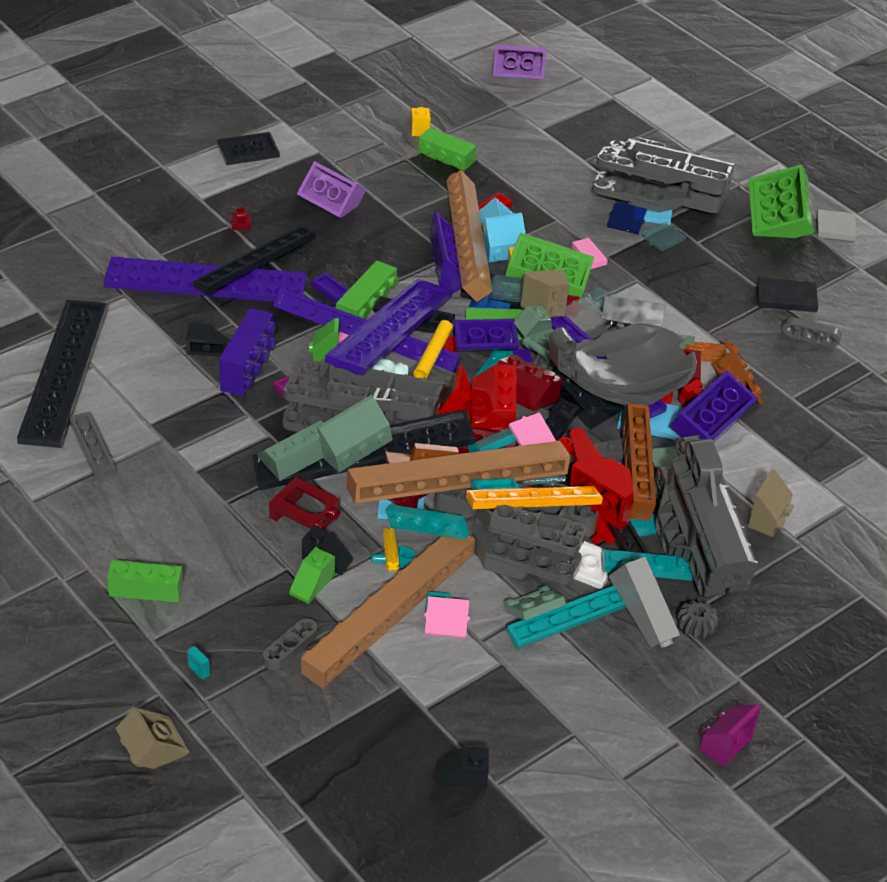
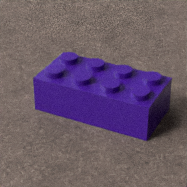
(247, 352)
(715, 409)

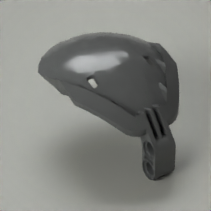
(639, 363)

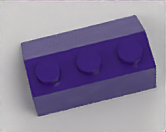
(485, 335)

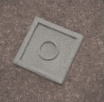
(836, 225)

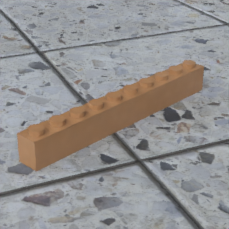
(469, 236)
(456, 471)
(384, 609)

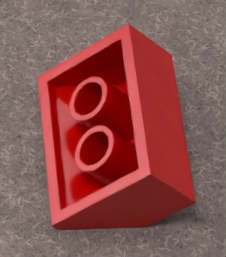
(494, 397)

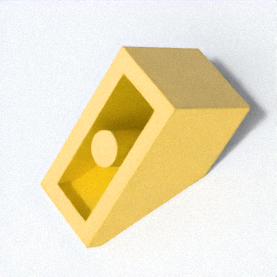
(419, 120)

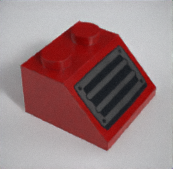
(457, 394)

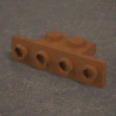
(736, 367)
(421, 451)

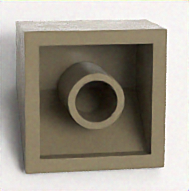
(545, 289)
(771, 505)
(150, 738)

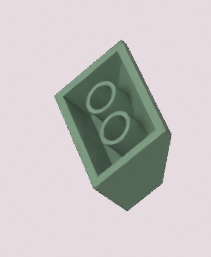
(354, 434)
(293, 452)

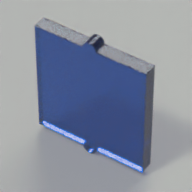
(627, 218)

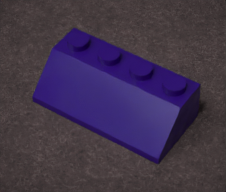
(445, 253)

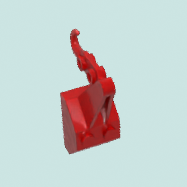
(605, 474)

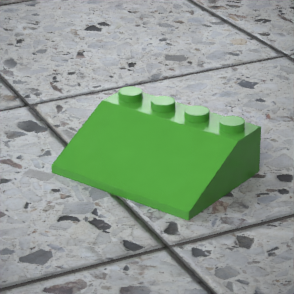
(781, 204)
(540, 255)

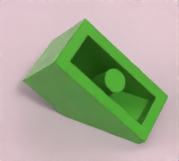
(324, 340)
(313, 575)

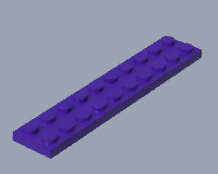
(179, 278)
(388, 327)

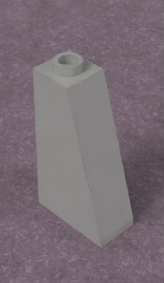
(645, 602)

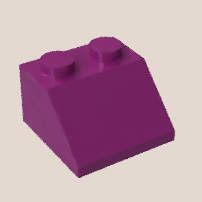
(730, 733)

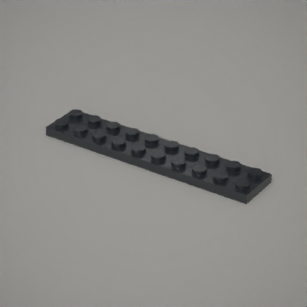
(62, 374)
(444, 429)

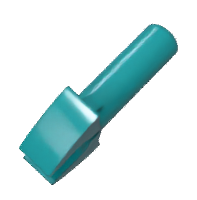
(405, 557)

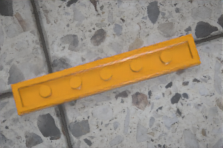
(534, 497)

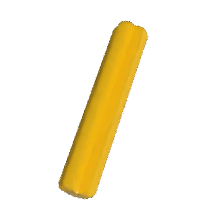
(390, 548)

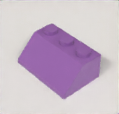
(519, 61)
(331, 190)

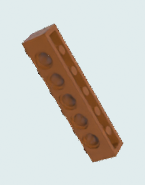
(639, 460)

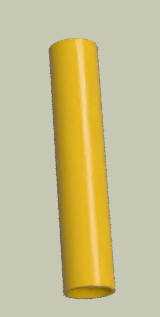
(433, 349)

